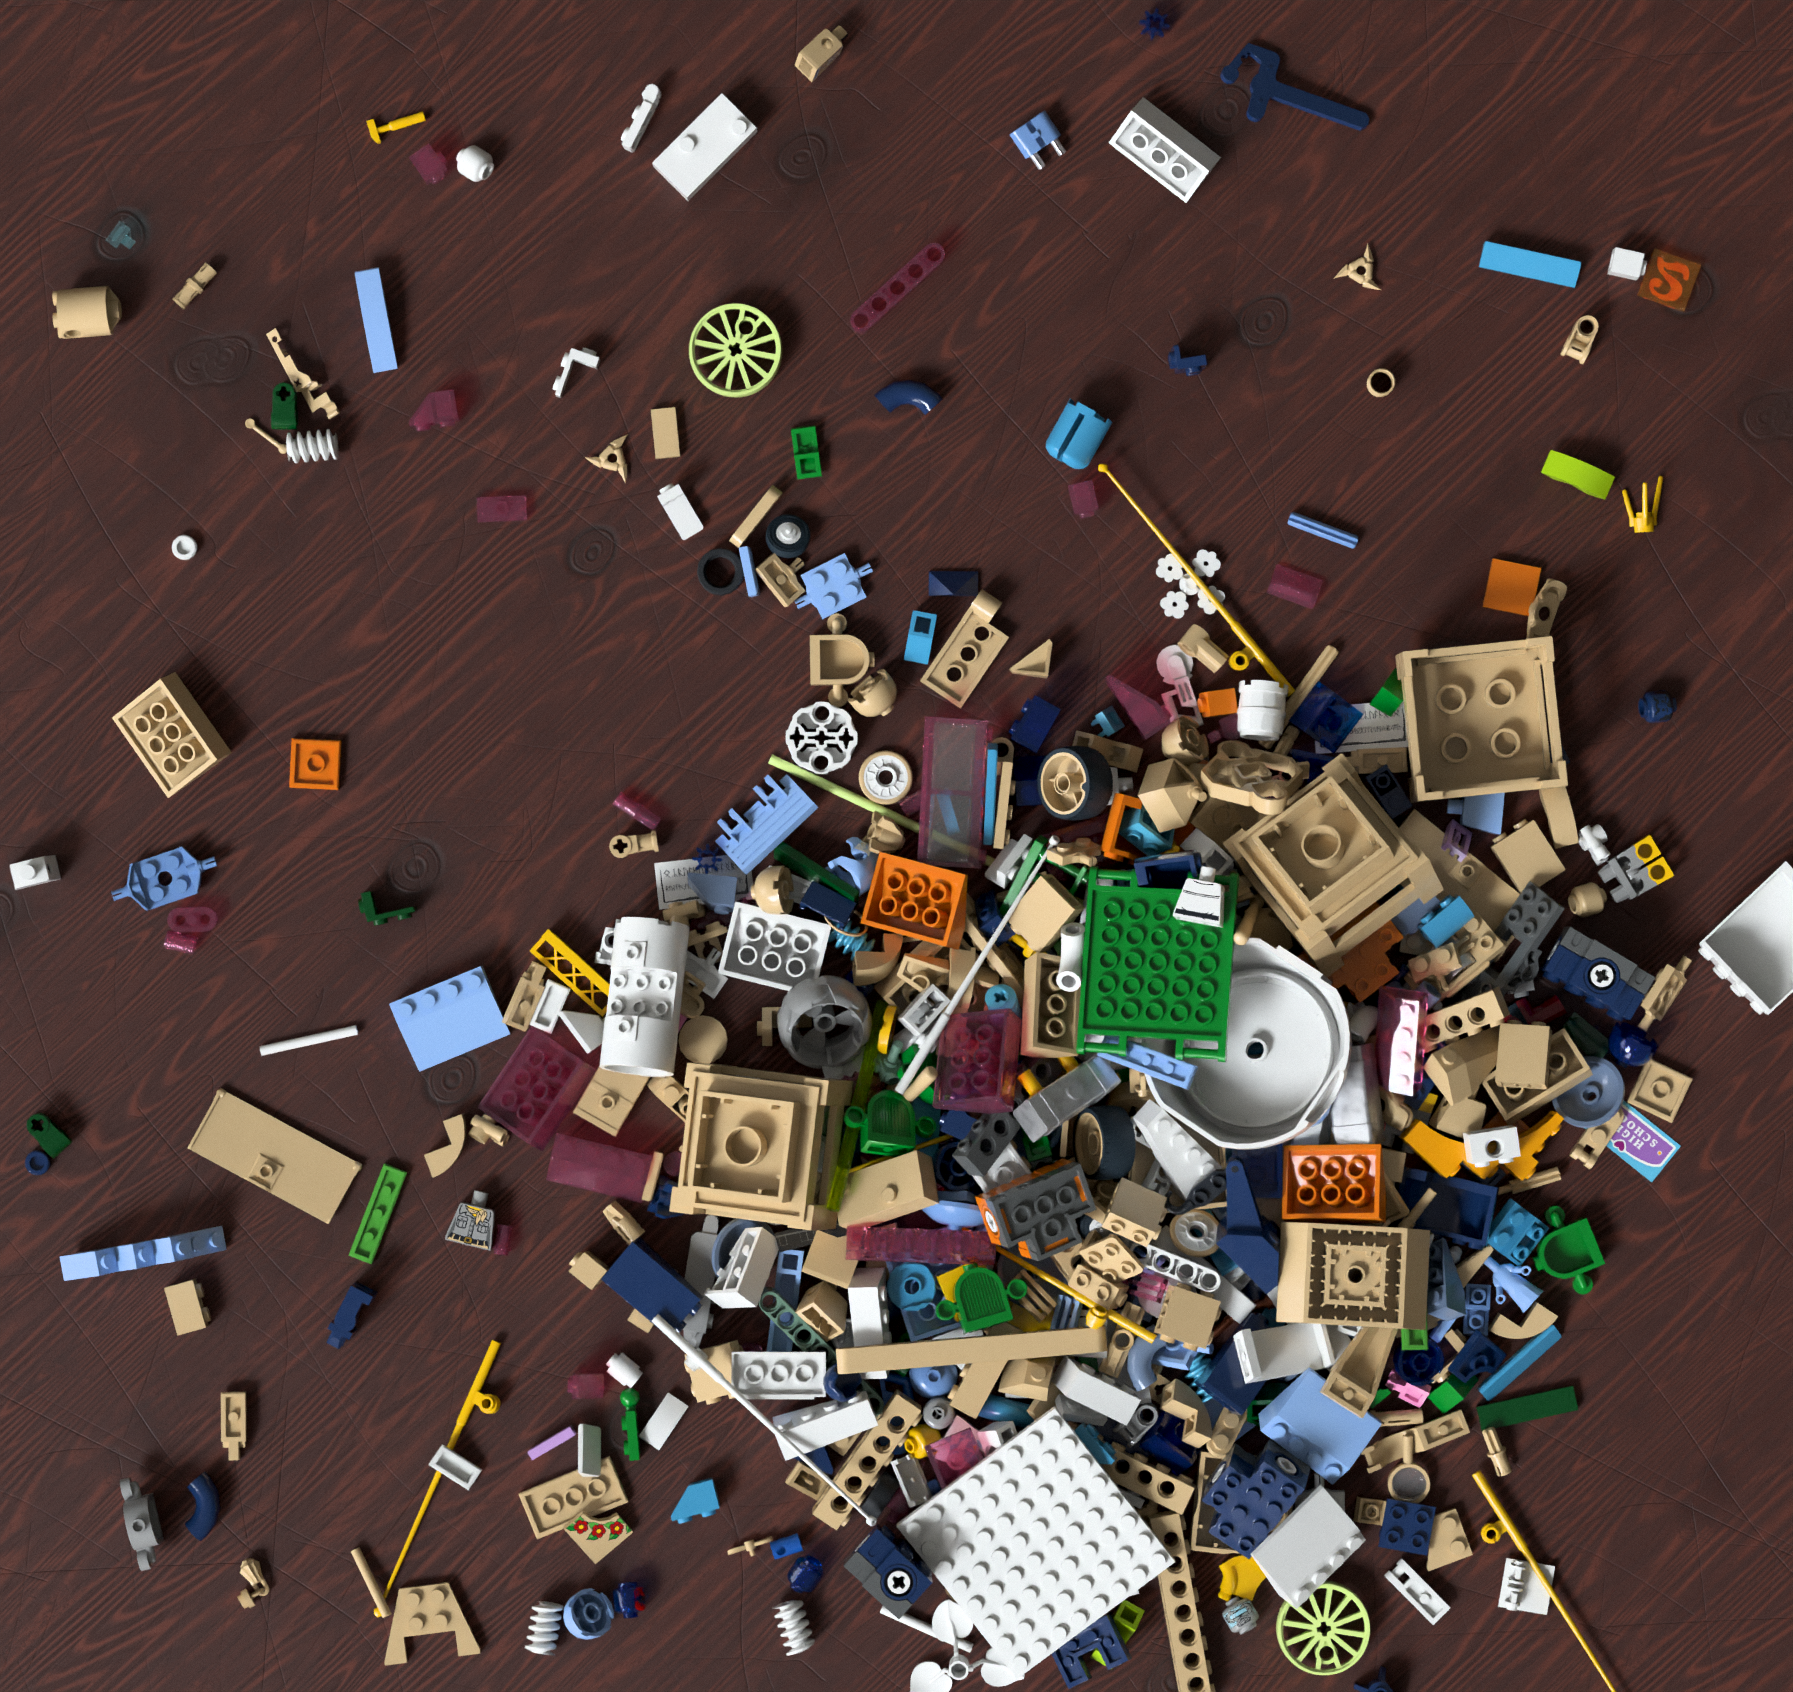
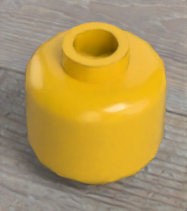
(918, 1438)

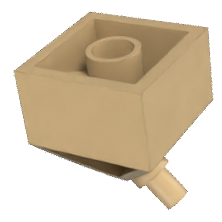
(1170, 794)

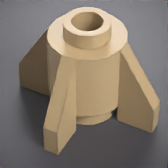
(884, 835)

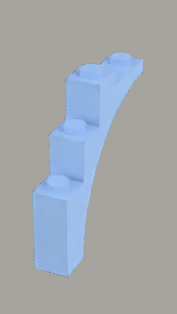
(142, 1254)

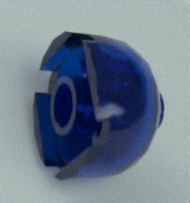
(1630, 1045)
(1418, 1366)

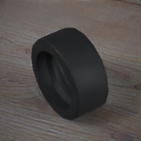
(720, 590)
(880, 1495)

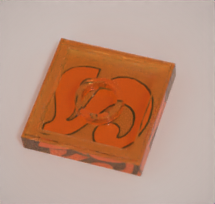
(1668, 280)

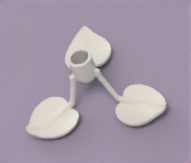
(952, 1623)

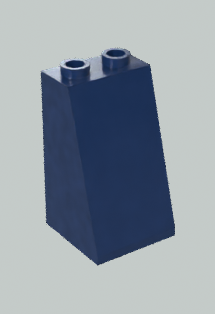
(652, 1285)
(1224, 1375)

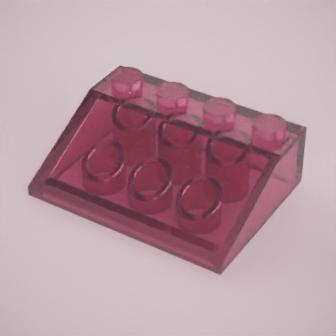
(978, 1062)
(537, 1088)

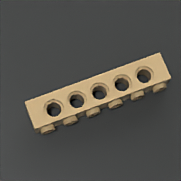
(1490, 1001)
(897, 1405)
(1153, 1490)

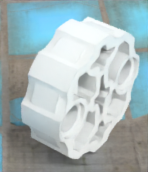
(835, 758)

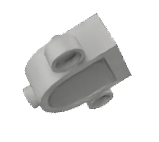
(141, 1522)

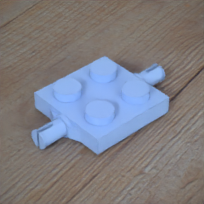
(833, 586)
(1176, 1356)

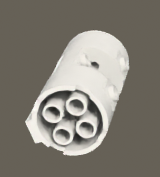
(644, 997)

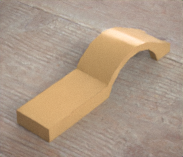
(960, 965)
(1424, 1438)

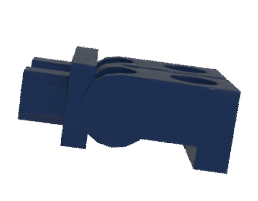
(349, 1314)

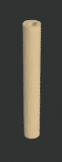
(371, 1582)

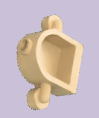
(838, 660)

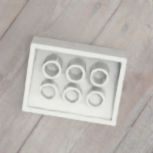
(773, 947)
(1307, 1547)

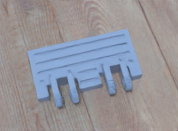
(766, 824)

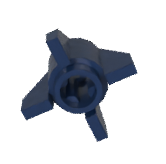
(662, 1199)
(1376, 1684)

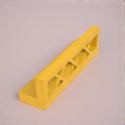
(576, 961)

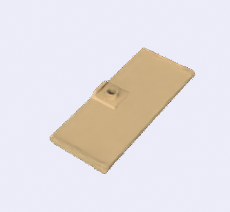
(1468, 879)
(274, 1156)

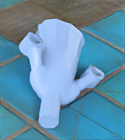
(1507, 1278)

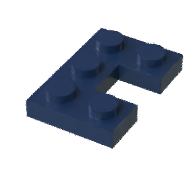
(1101, 1635)

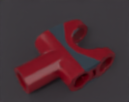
(1544, 1012)

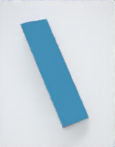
(1529, 264)
(1518, 1362)

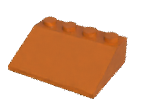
(917, 901)
(1333, 1184)

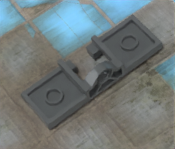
(1529, 923)

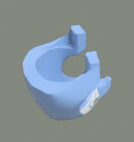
(860, 870)

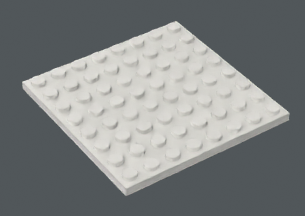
(1035, 1542)

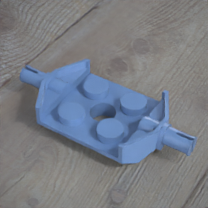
(144, 875)

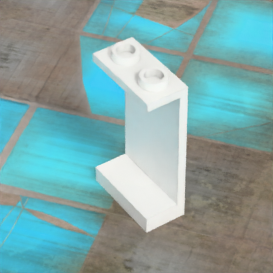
(1283, 1351)

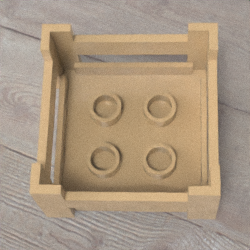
(1481, 719)
(1330, 862)
(757, 1145)

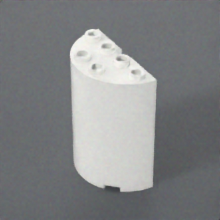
(1757, 944)

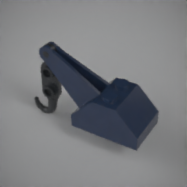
(1243, 1232)

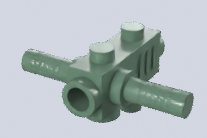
(888, 1064)

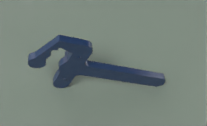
(1266, 88)

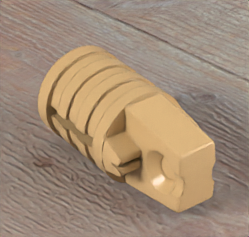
(623, 1222)

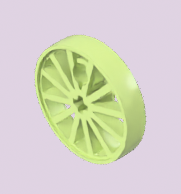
(740, 339)
(1324, 1639)

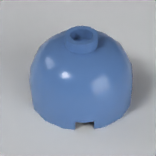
(934, 1380)

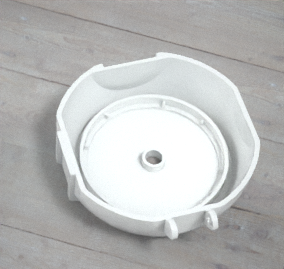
(1303, 1060)

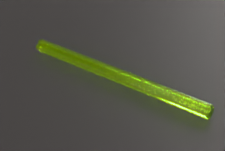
(859, 1099)

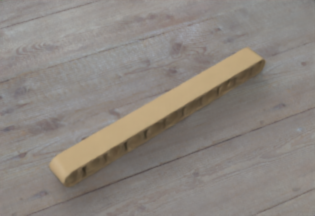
(970, 1349)

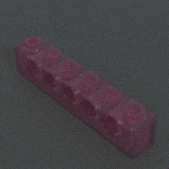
(919, 1245)

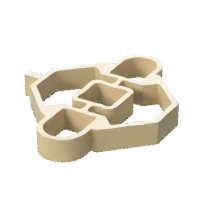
(1253, 777)

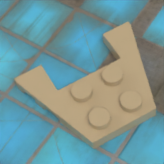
(428, 1611)

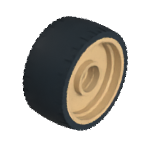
(1075, 783)
(1104, 1142)

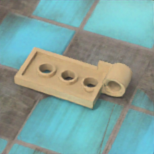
(978, 615)
(1006, 789)

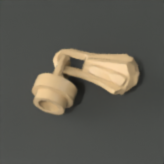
(252, 1572)

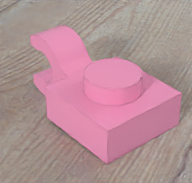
(1413, 1394)

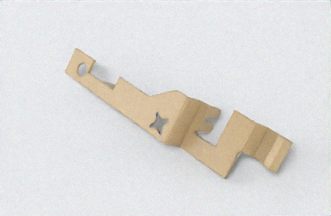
(306, 383)

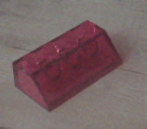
(1400, 1039)
(599, 1167)

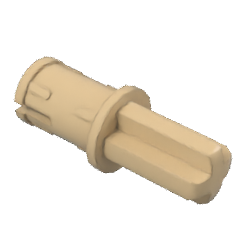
(1496, 1452)

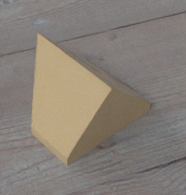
(1036, 663)

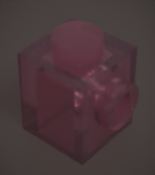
(429, 164)
(1083, 499)

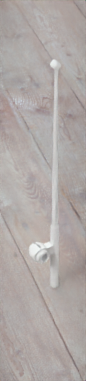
(929, 1040)
(697, 1359)

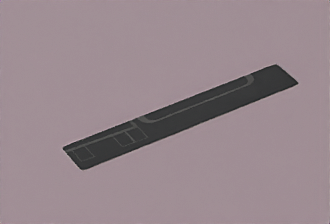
(798, 1238)

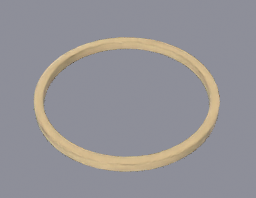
(844, 932)

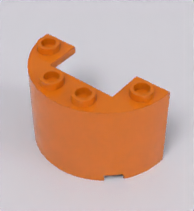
(1117, 847)

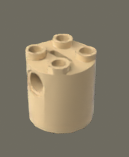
(86, 312)

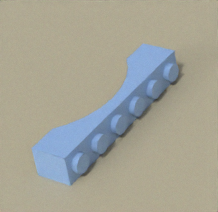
(788, 1285)

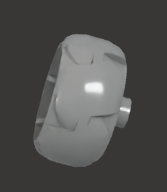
(816, 1000)

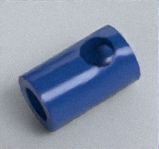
(786, 1546)

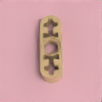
(755, 516)

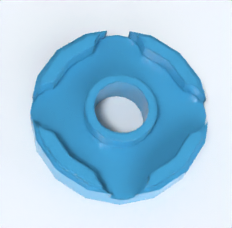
(916, 1300)

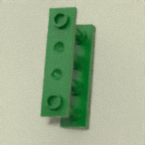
(1029, 864)

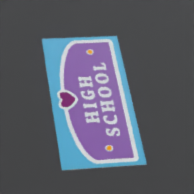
(1642, 1143)

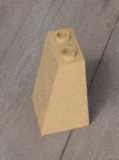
(828, 1261)

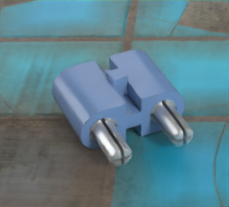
(1035, 135)

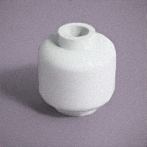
(475, 163)

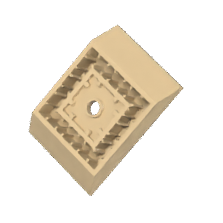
(1317, 1285)

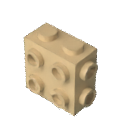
(1135, 1212)
(1188, 1317)
(703, 1385)

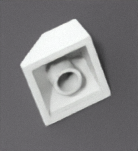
(585, 1027)

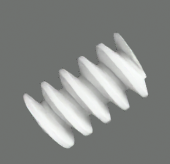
(312, 446)
(794, 1626)
(544, 1628)

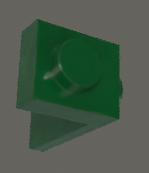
(368, 906)

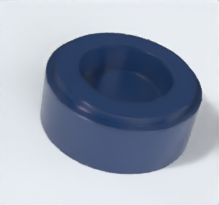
(37, 1162)

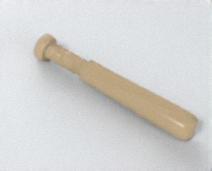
(1247, 923)
(922, 1081)

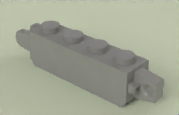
(701, 1276)

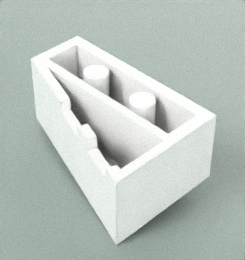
(747, 1271)

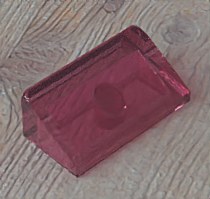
(1294, 586)

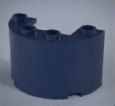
(1168, 869)
(1458, 1210)

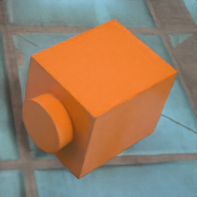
(1217, 703)

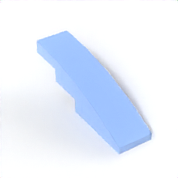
(376, 319)

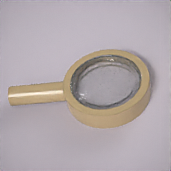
(1408, 1479)

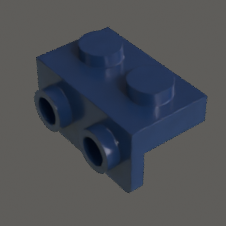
(1191, 365)

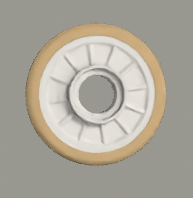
(874, 766)
(1191, 1245)

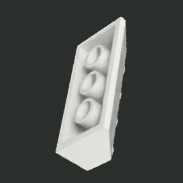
(1164, 149)

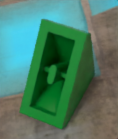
(1389, 695)
(1451, 1392)

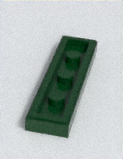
(814, 872)
(1527, 1407)

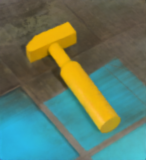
(394, 125)

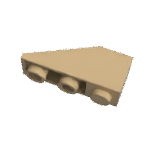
(671, 1093)

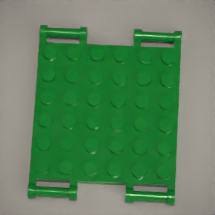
(1152, 971)

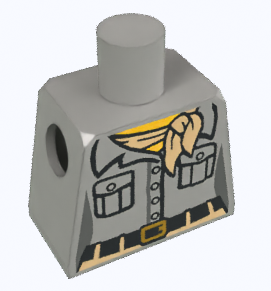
(473, 1223)

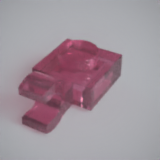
(1228, 728)

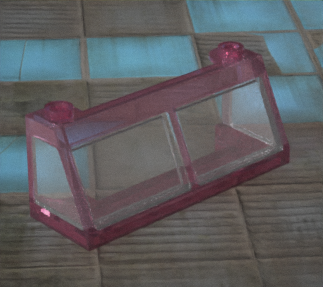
(953, 792)

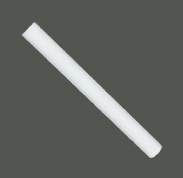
(308, 1040)
(926, 1628)

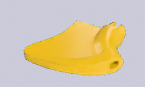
(1240, 1578)

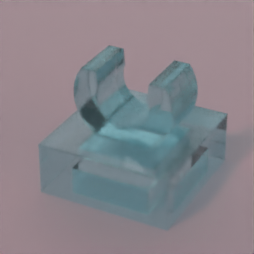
(119, 235)

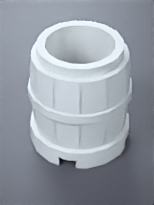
(1261, 710)

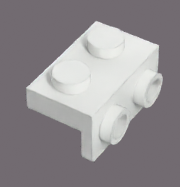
(1009, 861)

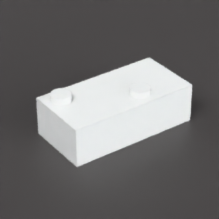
(704, 147)

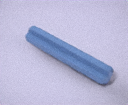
(1322, 530)

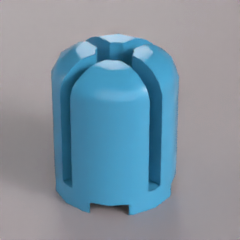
(1077, 435)

